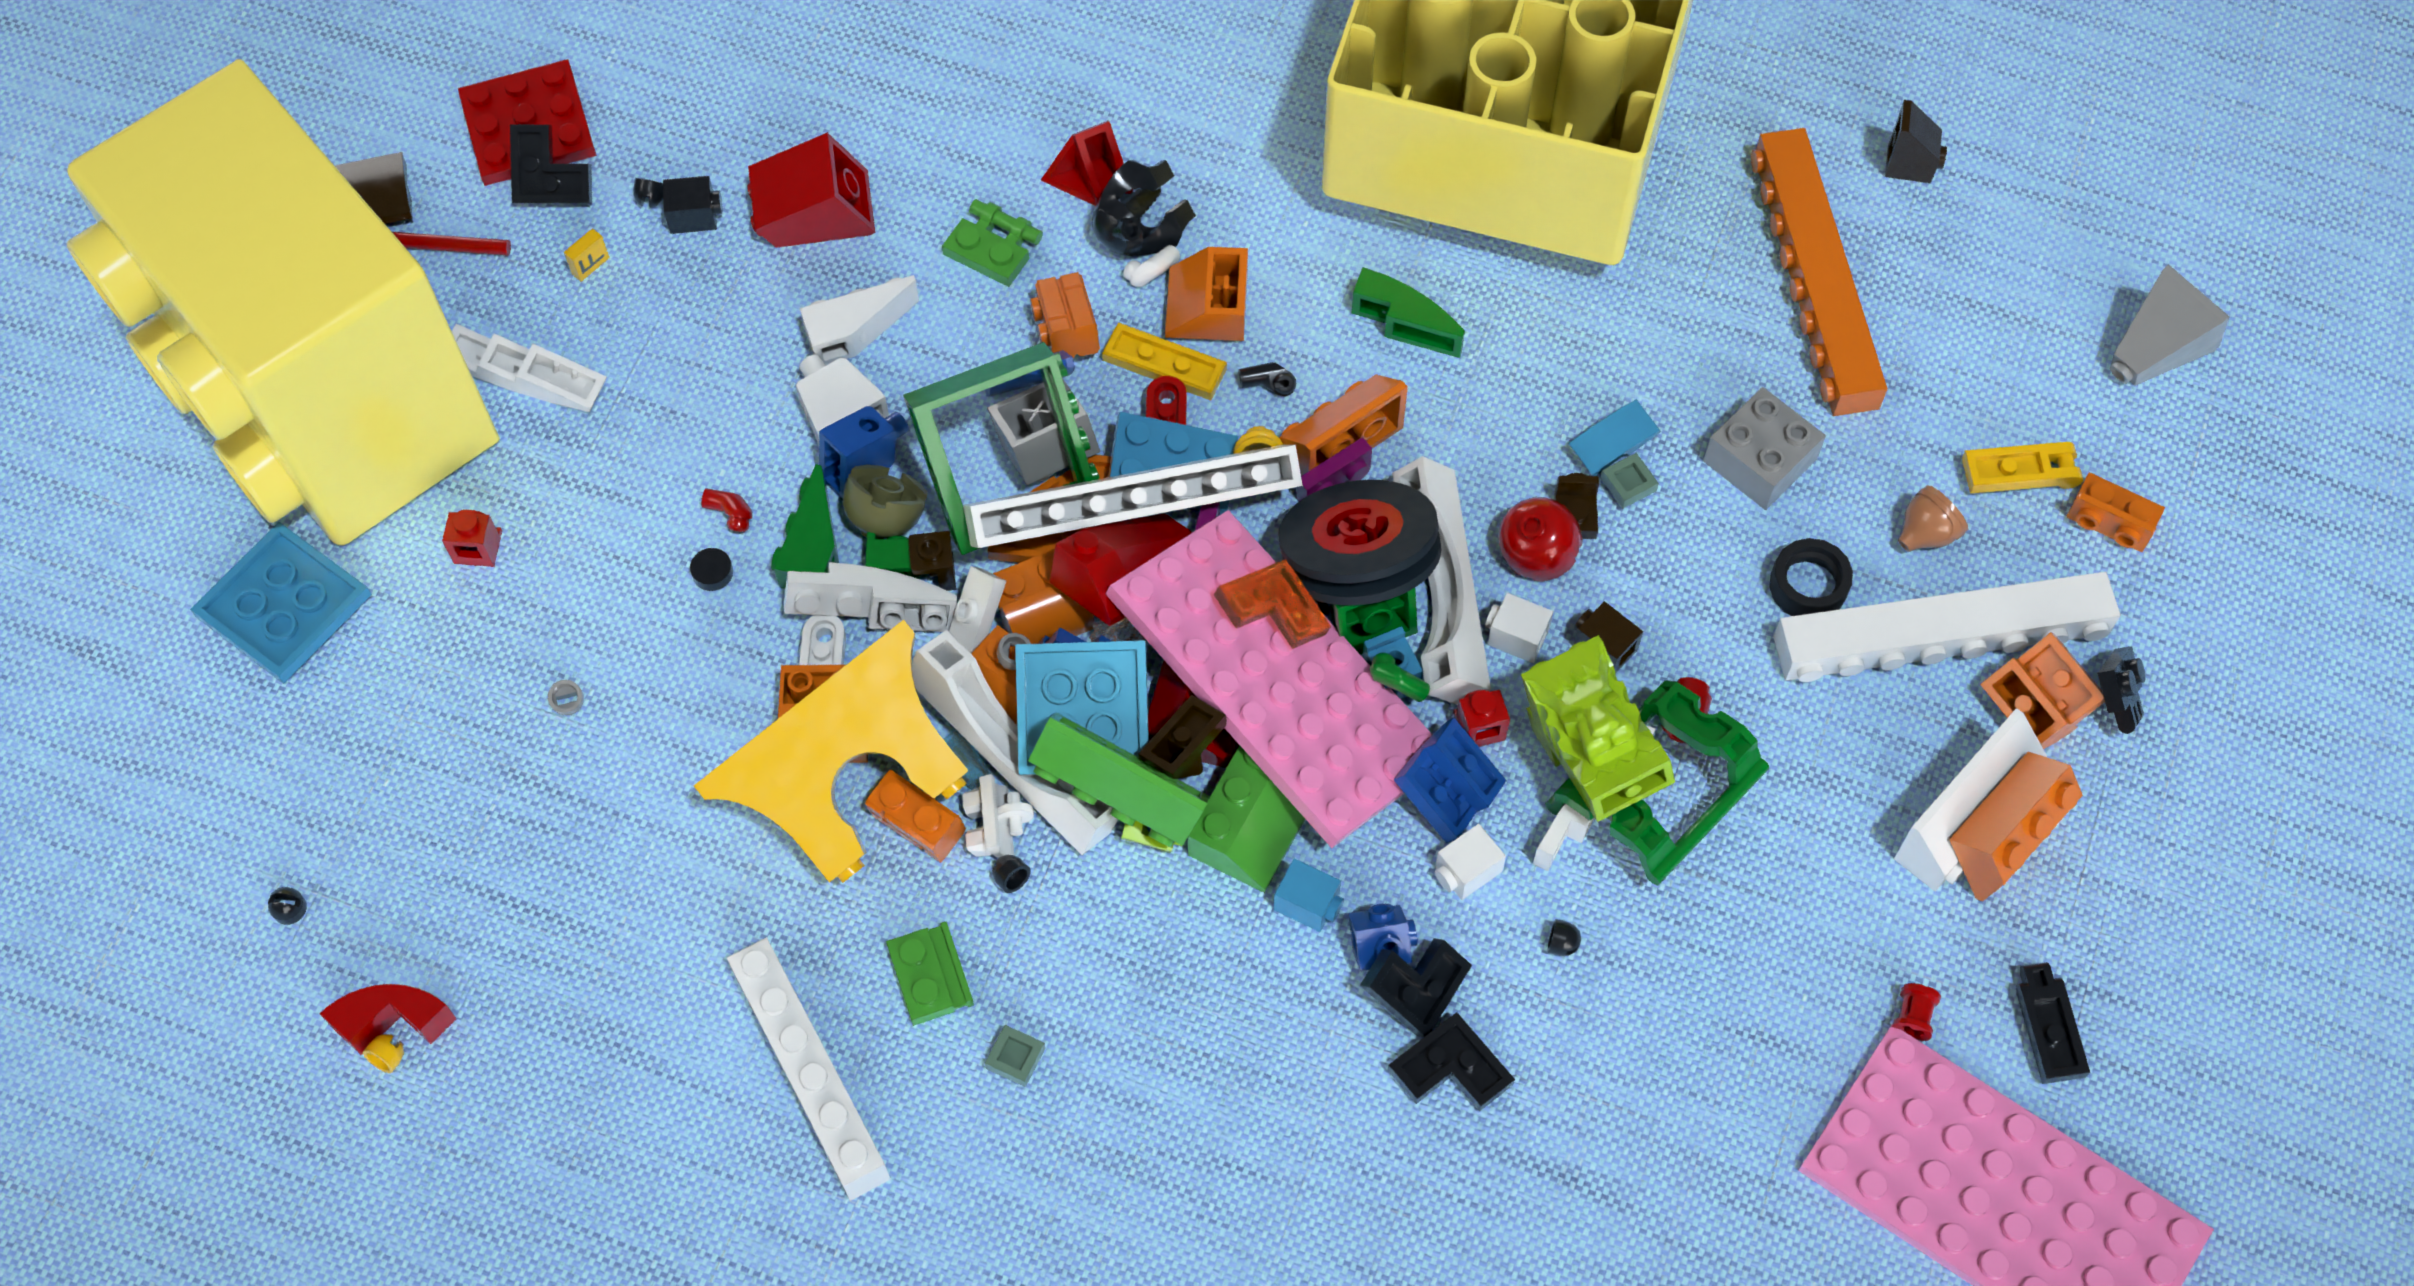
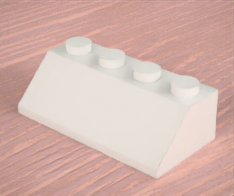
(1927, 845)

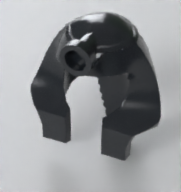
(1119, 215)

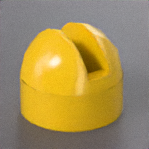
(384, 1054)

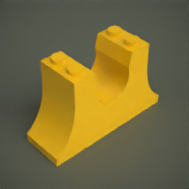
(796, 760)

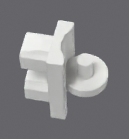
(1001, 816)

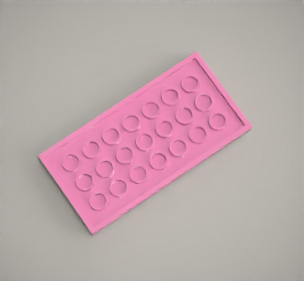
(1299, 712)
(1992, 1182)

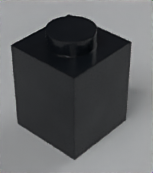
(691, 204)

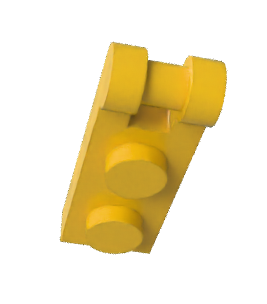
(2021, 467)

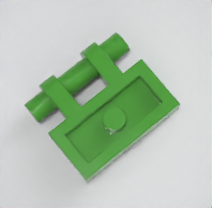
(988, 252)

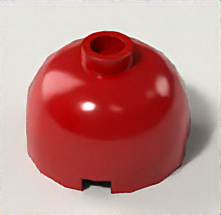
(1539, 538)

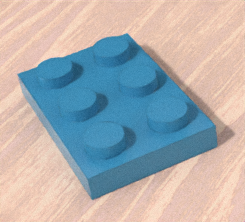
(1153, 443)

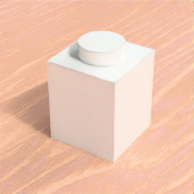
(1518, 627)
(1469, 862)

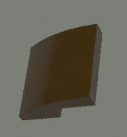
(382, 185)

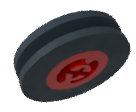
(1361, 541)

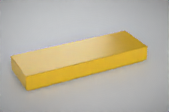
(1159, 357)

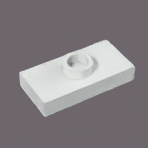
(976, 607)

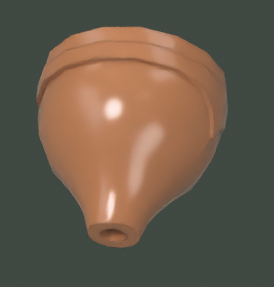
(1931, 521)

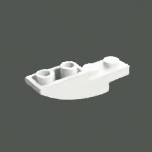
(870, 593)

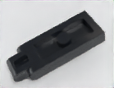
(2051, 1025)

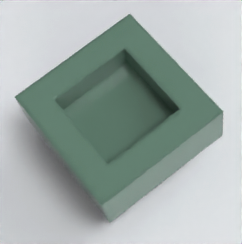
(1629, 480)
(1015, 1055)

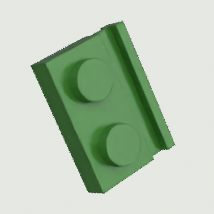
(929, 973)

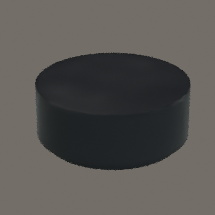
(711, 569)

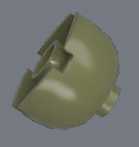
(882, 502)

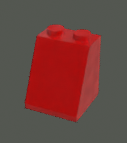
(810, 195)

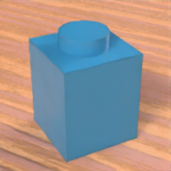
(1308, 896)

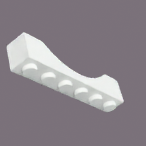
(1455, 650)
(957, 689)
(809, 1069)

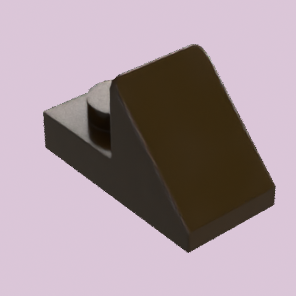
(1183, 738)

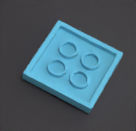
(1089, 684)

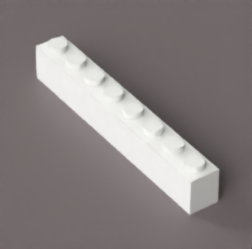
(1132, 495)
(1945, 626)

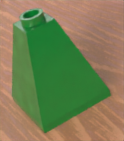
(1368, 621)

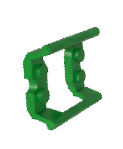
(1708, 734)

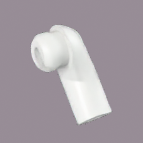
(1143, 273)

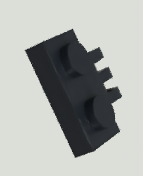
(2120, 682)

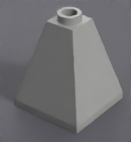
(2169, 330)

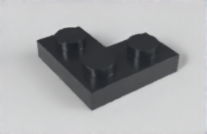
(534, 174)
(1417, 994)
(1452, 1053)

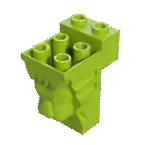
(1594, 729)

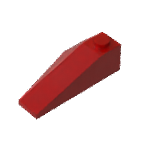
(1105, 553)

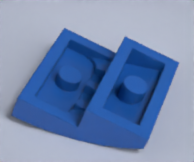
(1450, 780)

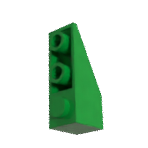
(809, 532)

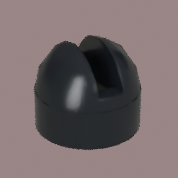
(647, 188)
(1010, 873)
(284, 912)
(1563, 938)

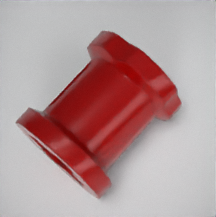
(1917, 1010)

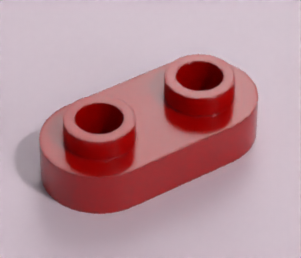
(1163, 388)

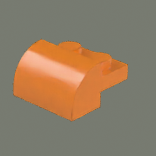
(1036, 606)
(2047, 688)

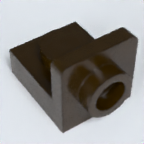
(1579, 495)
(934, 556)

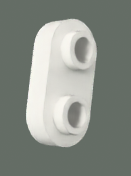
(823, 653)

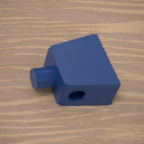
(857, 441)

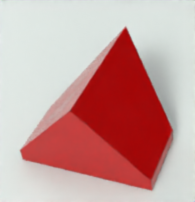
(1086, 163)

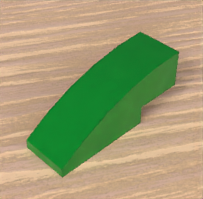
(1407, 313)

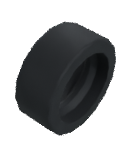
(1816, 552)

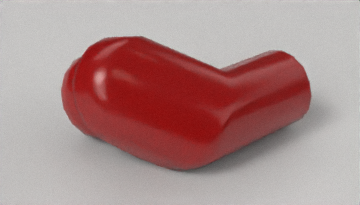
(732, 505)

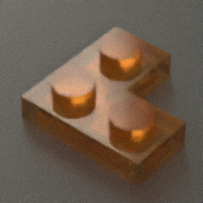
(1275, 593)

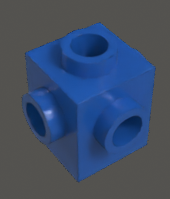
(1378, 929)

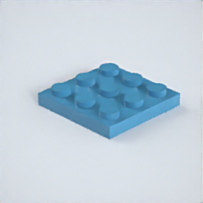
(281, 602)

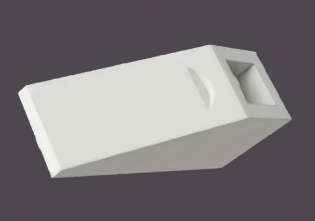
(853, 321)

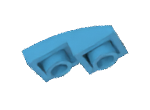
(1614, 437)

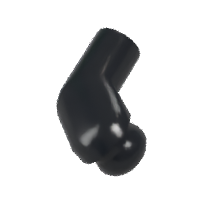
(1270, 376)

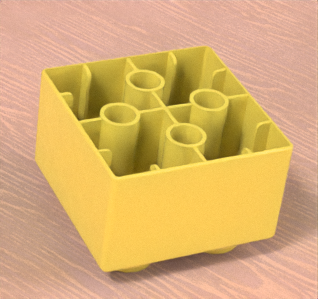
(1503, 114)
(277, 307)

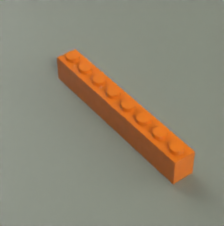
(1818, 273)

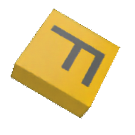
(586, 255)

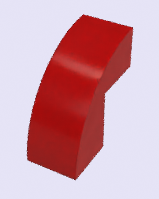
(376, 1008)

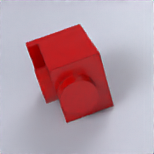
(471, 529)
(1481, 711)

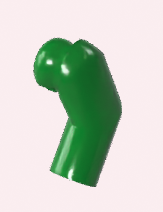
(1387, 673)

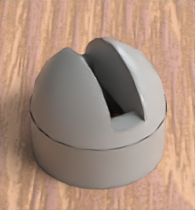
(1004, 647)
(562, 690)

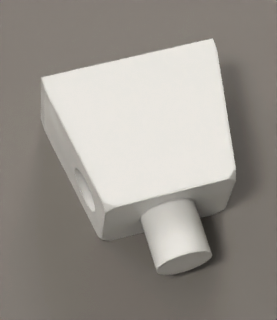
(835, 392)

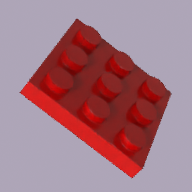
(525, 97)

